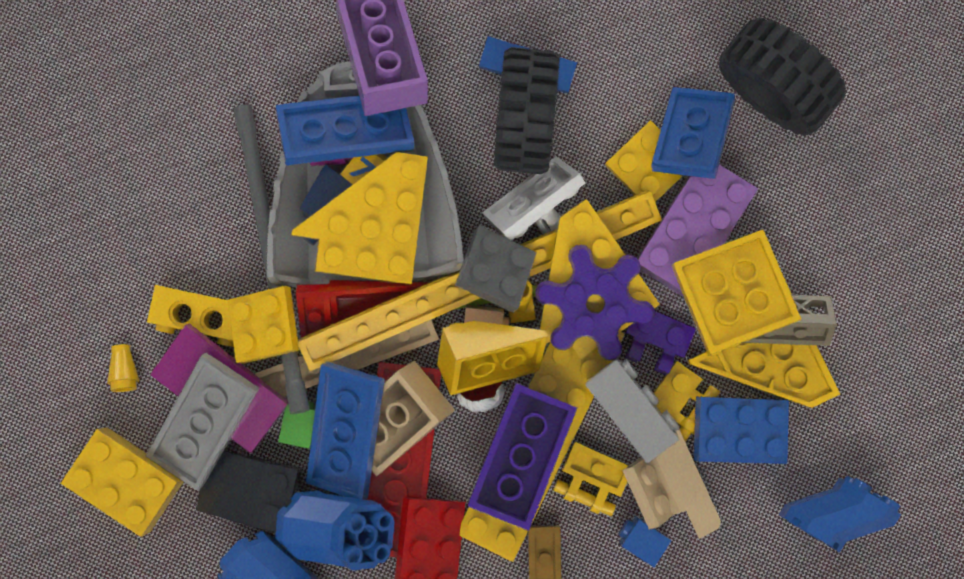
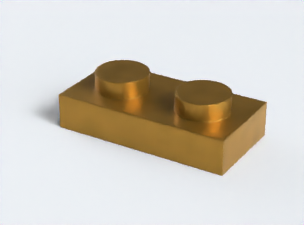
(544, 552)

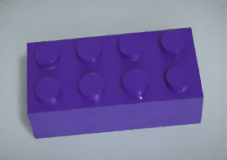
(521, 456)

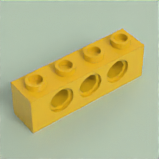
(168, 301)

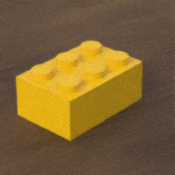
(122, 481)

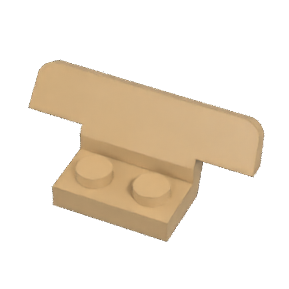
(671, 487)

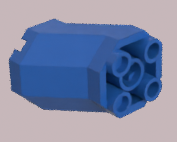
(842, 513)
(335, 530)
(261, 560)

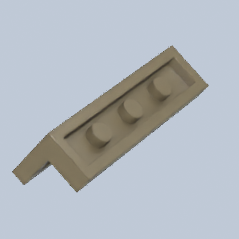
(811, 330)

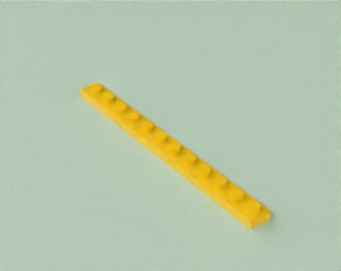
(443, 296)

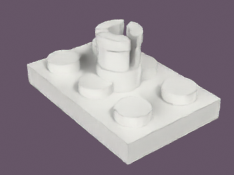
(535, 201)

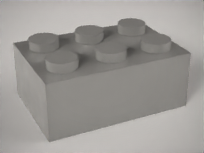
(634, 409)

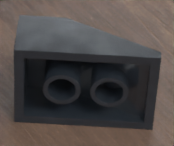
(249, 489)

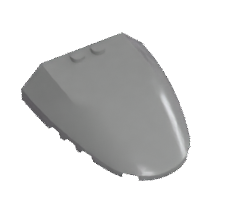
(439, 242)

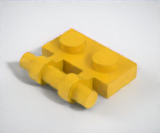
(675, 392)
(597, 470)

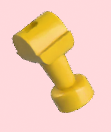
(526, 308)

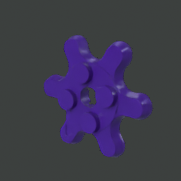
(590, 280)

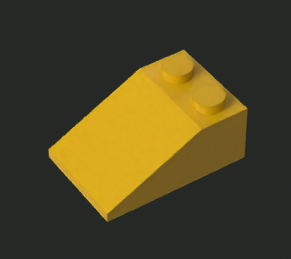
(487, 353)

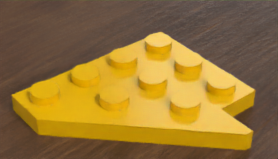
(372, 224)
(585, 227)
(779, 369)

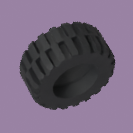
(782, 76)
(526, 110)

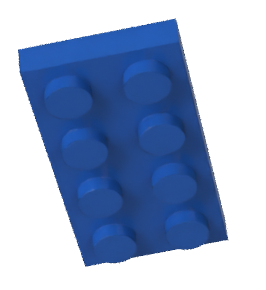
(340, 130)
(344, 430)

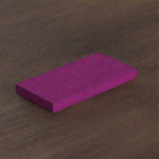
(181, 360)

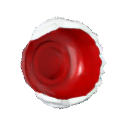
(482, 398)

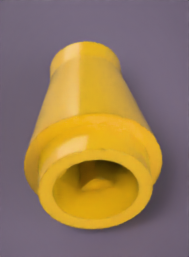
(122, 370)

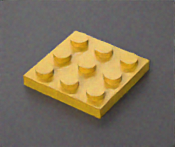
(736, 292)

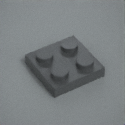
(496, 269)

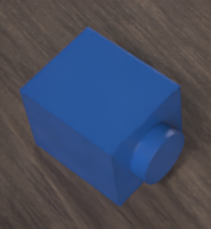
(642, 542)

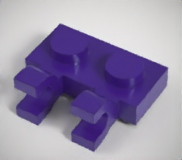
(663, 333)

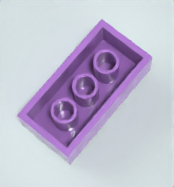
(382, 54)
(695, 222)

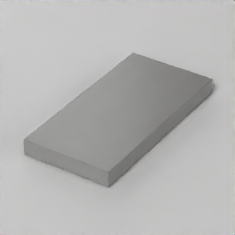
(202, 421)

